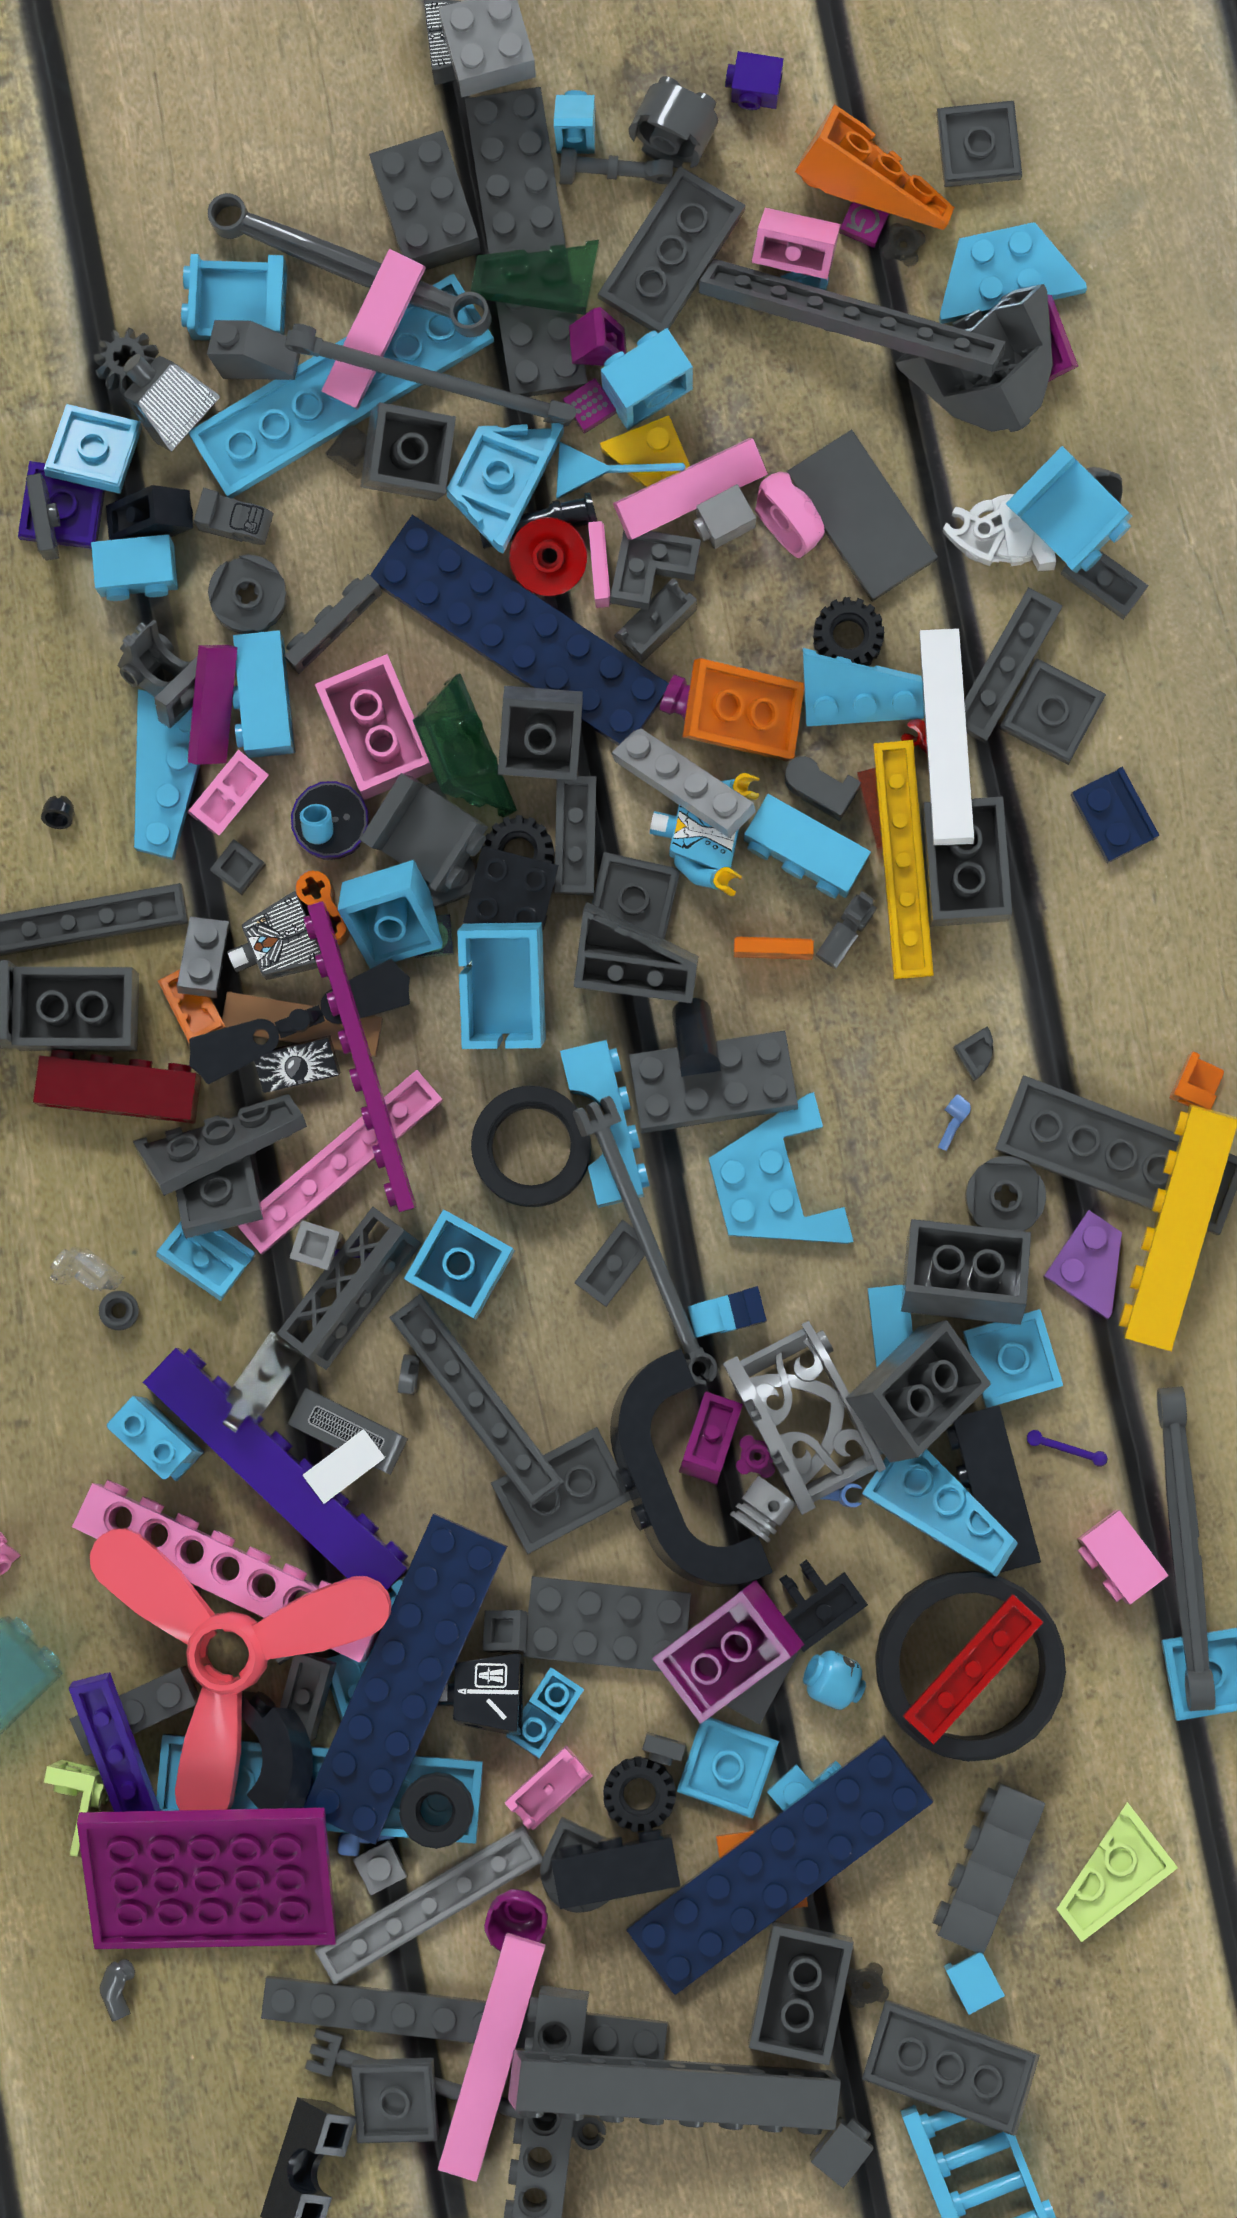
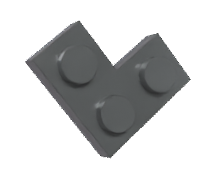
(651, 556)

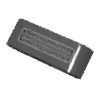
(338, 1424)

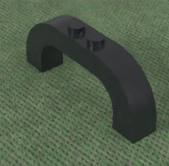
(649, 1489)

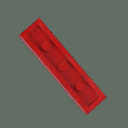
(972, 1669)

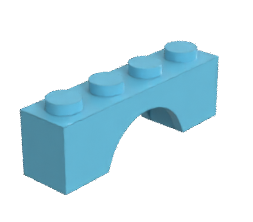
(591, 1073)

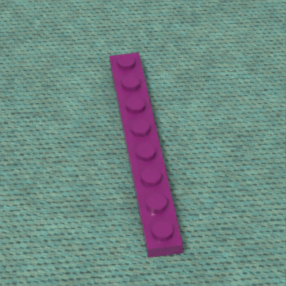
(354, 1041)

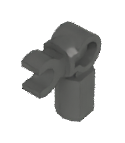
(844, 934)

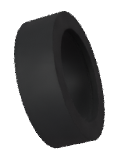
(482, 1147)

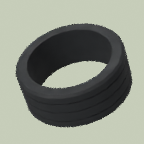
(1049, 1681)

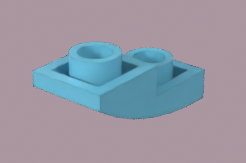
(546, 1712)

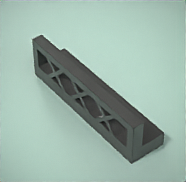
(359, 1294)

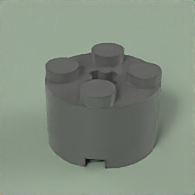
(674, 123)

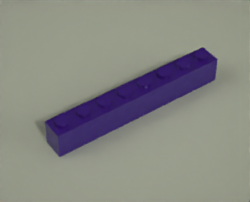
(274, 1472)

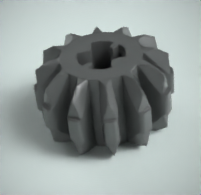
(118, 353)

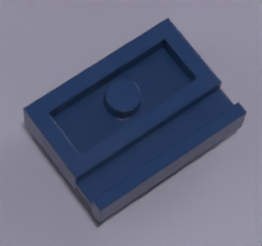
(1114, 815)

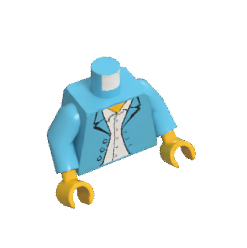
(700, 849)

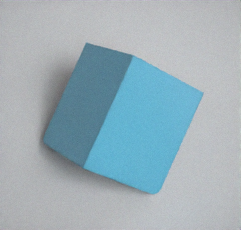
(974, 1982)

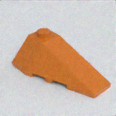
(852, 167)

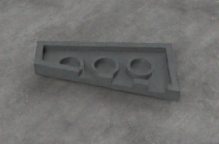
(207, 1149)

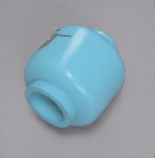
(834, 1680)

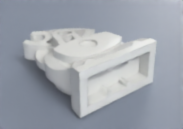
(999, 536)

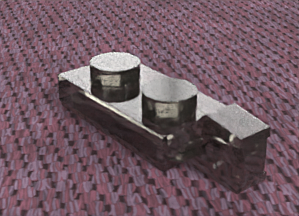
(261, 1380)

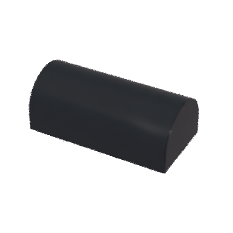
(695, 1038)

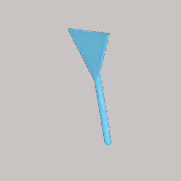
(579, 469)

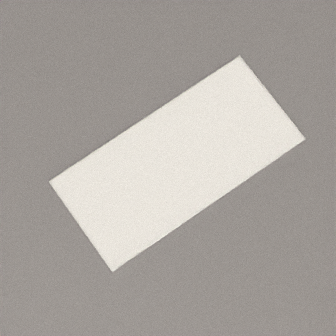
(343, 1466)

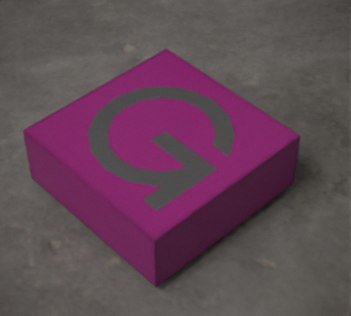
(864, 224)

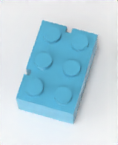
(503, 985)

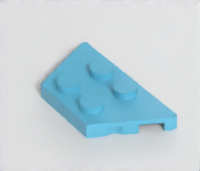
(1001, 262)
(501, 476)

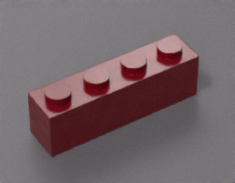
(117, 1088)

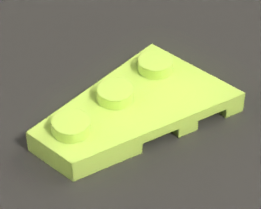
(1116, 1875)

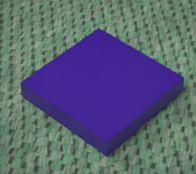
(78, 510)

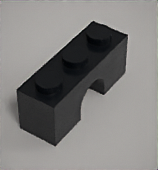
(313, 2131)

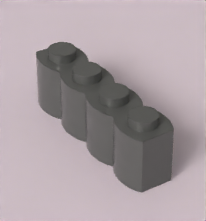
(990, 1867)

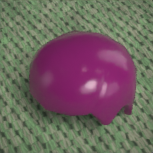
(517, 1914)

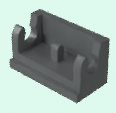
(652, 627)

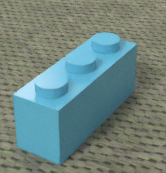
(262, 695)
(806, 847)

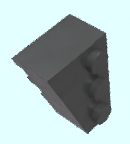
(631, 960)

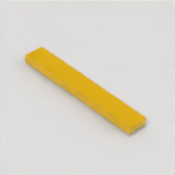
(903, 859)

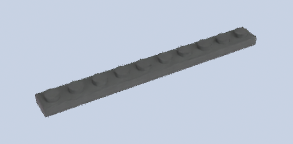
(441, 2017)

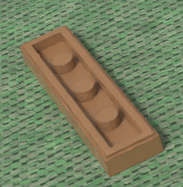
(245, 1008)

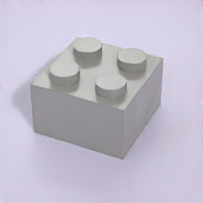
(487, 44)

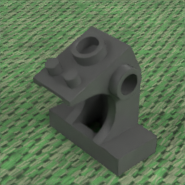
(144, 657)

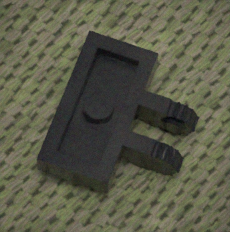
(824, 1609)

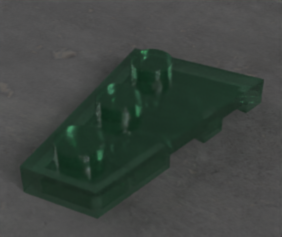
(541, 279)

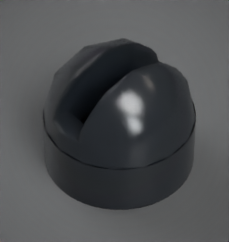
(58, 812)

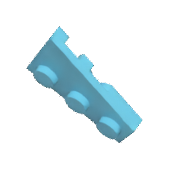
(856, 693)

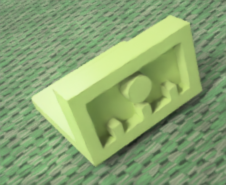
(73, 1778)

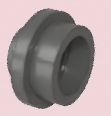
(106, 1310)

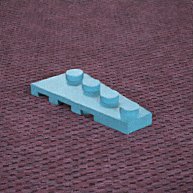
(162, 780)
(940, 1507)

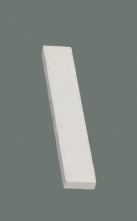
(946, 737)

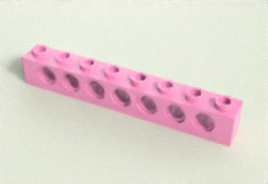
(99, 1516)

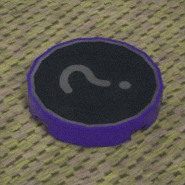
(348, 817)

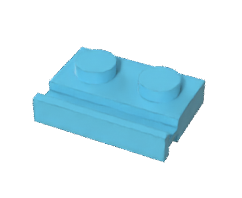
(208, 1260)

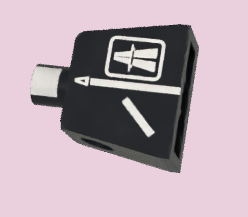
(488, 1694)

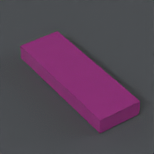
(212, 704)

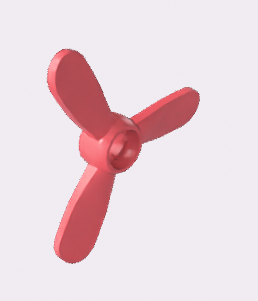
(166, 1598)

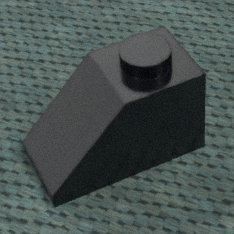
(150, 513)

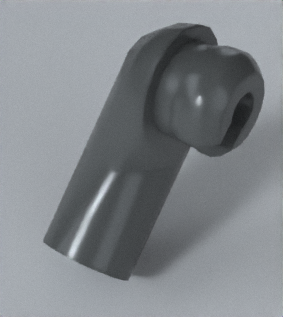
(112, 1987)

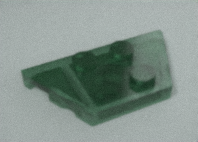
(461, 750)

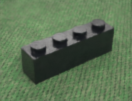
(993, 1478)

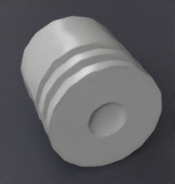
(763, 1509)

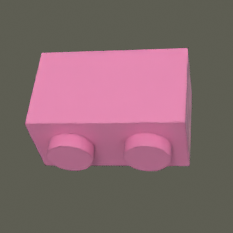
(796, 243)
(1121, 1557)

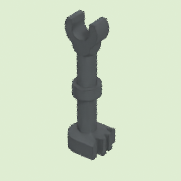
(657, 171)

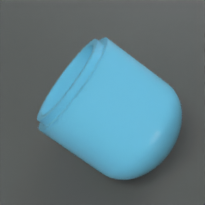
(316, 824)

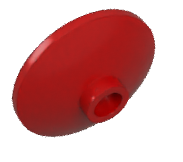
(529, 562)

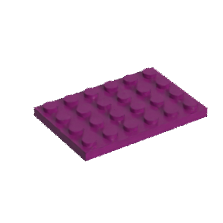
(207, 1878)

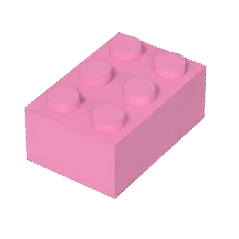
(374, 725)

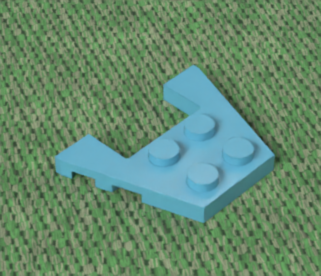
(759, 1186)

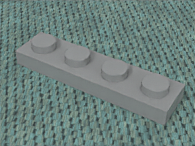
(684, 782)

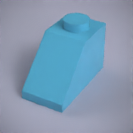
(575, 122)

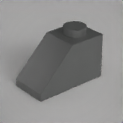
(250, 351)

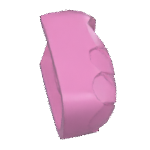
(789, 514)

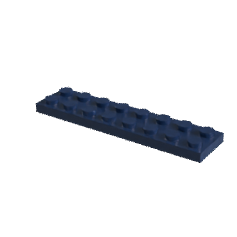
(517, 629)
(405, 1677)
(779, 1864)

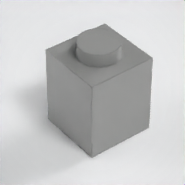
(724, 517)

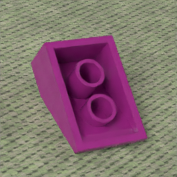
(728, 1651)

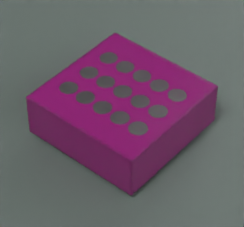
(591, 405)

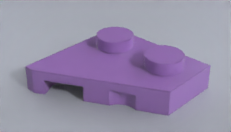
(1089, 1264)

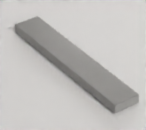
(429, 1904)

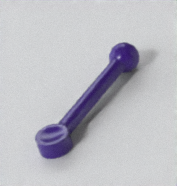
(1035, 1438)

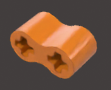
(327, 896)

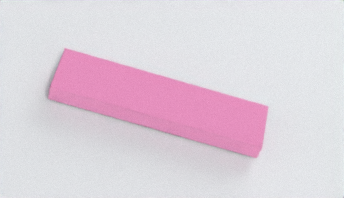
(375, 325)
(689, 488)

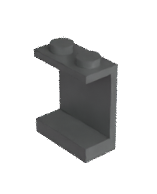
(427, 829)

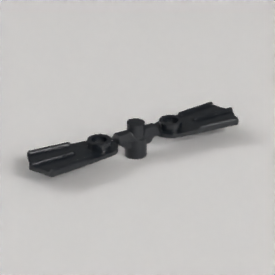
(234, 1047)

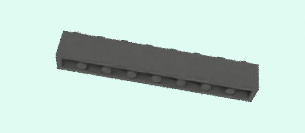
(673, 2091)

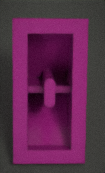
(596, 338)

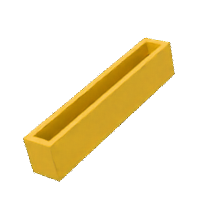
(1179, 1228)

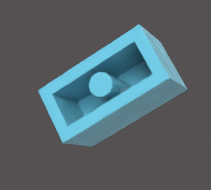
(134, 567)

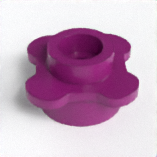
(749, 1464)

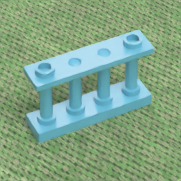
(938, 2166)

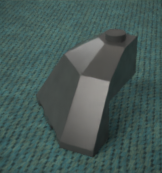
(1020, 378)

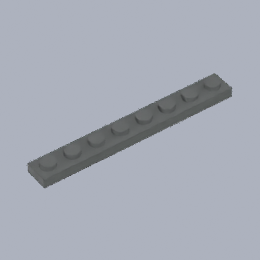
(852, 317)

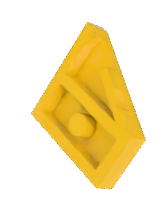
(647, 444)

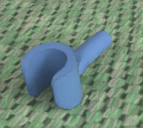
(959, 1109)
(839, 1495)
(350, 1844)

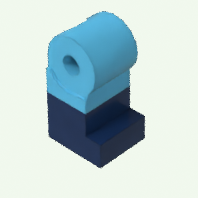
(727, 1313)

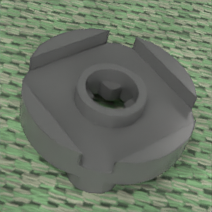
(239, 574)
(1020, 1179)

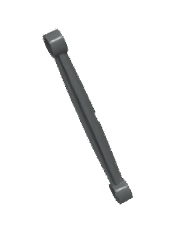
(341, 261)
(1185, 1550)

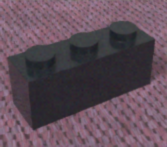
(615, 1869)

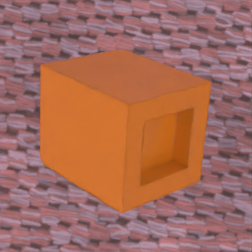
(1197, 1083)

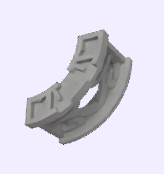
(754, 1394)

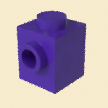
(755, 80)

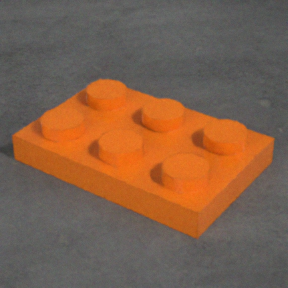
(743, 709)

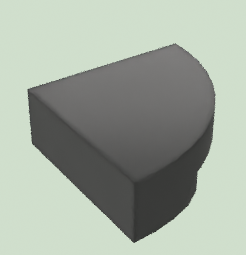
(976, 1052)
(409, 1374)

